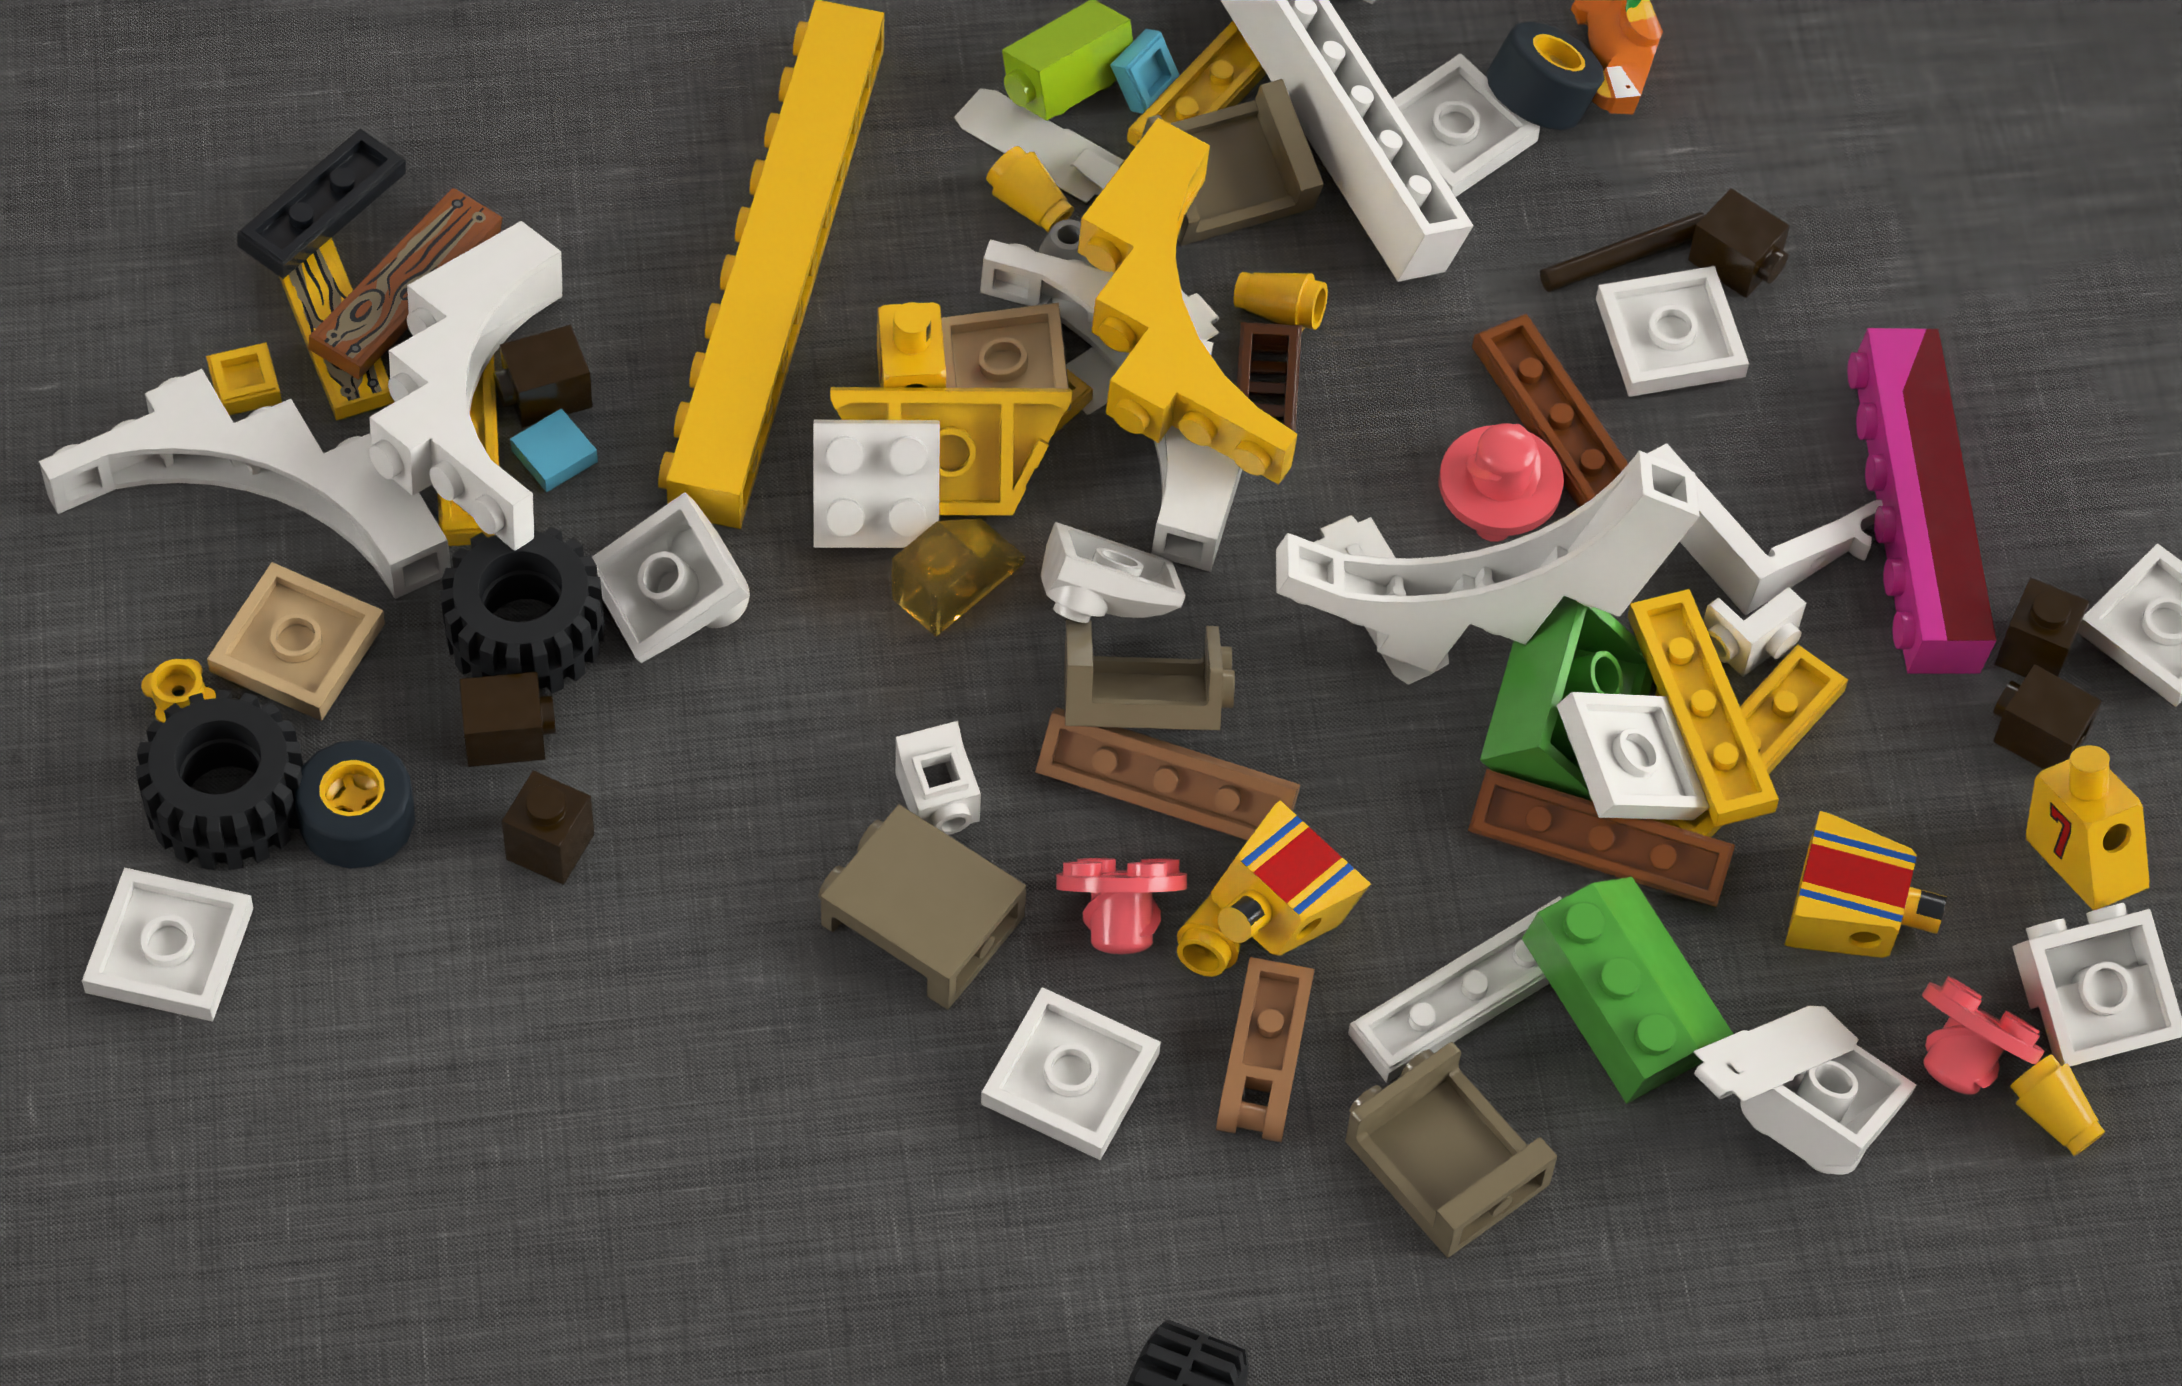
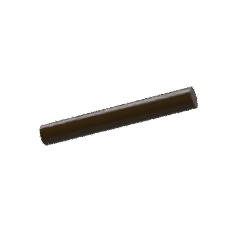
(1619, 253)

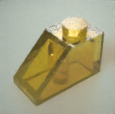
(951, 570)

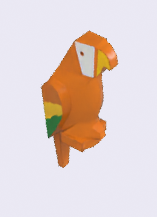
(1624, 42)

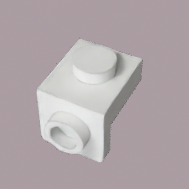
(1766, 633)

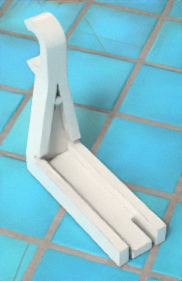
(1743, 567)

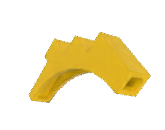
(1142, 312)

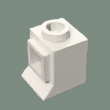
(945, 806)

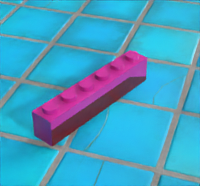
(1926, 509)

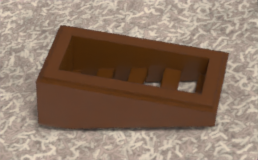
(1277, 340)

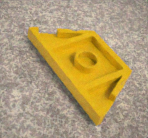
(986, 436)

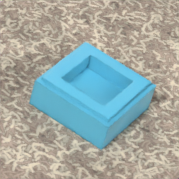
(1144, 70)
(554, 450)

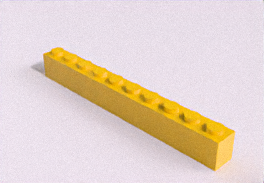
(775, 263)

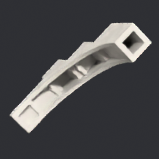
(456, 327)
(268, 454)
(1194, 478)
(1425, 604)

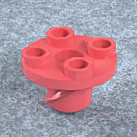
(1501, 480)
(1122, 901)
(1971, 1042)

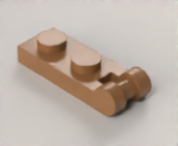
(1265, 1047)

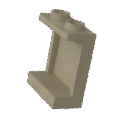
(1254, 166)
(1145, 690)
(924, 901)
(1446, 1150)

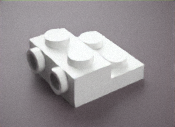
(2099, 984)

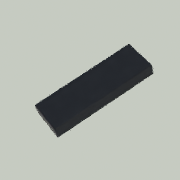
(321, 203)

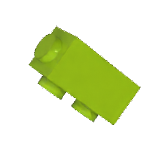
(1066, 59)

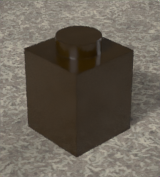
(1741, 243)
(544, 375)
(2041, 629)
(2044, 718)
(505, 719)
(548, 827)

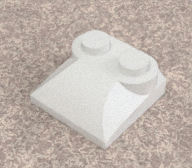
(1103, 577)
(670, 579)
(1831, 1110)

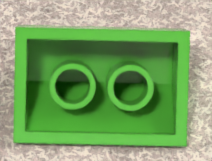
(1570, 652)
(1625, 984)

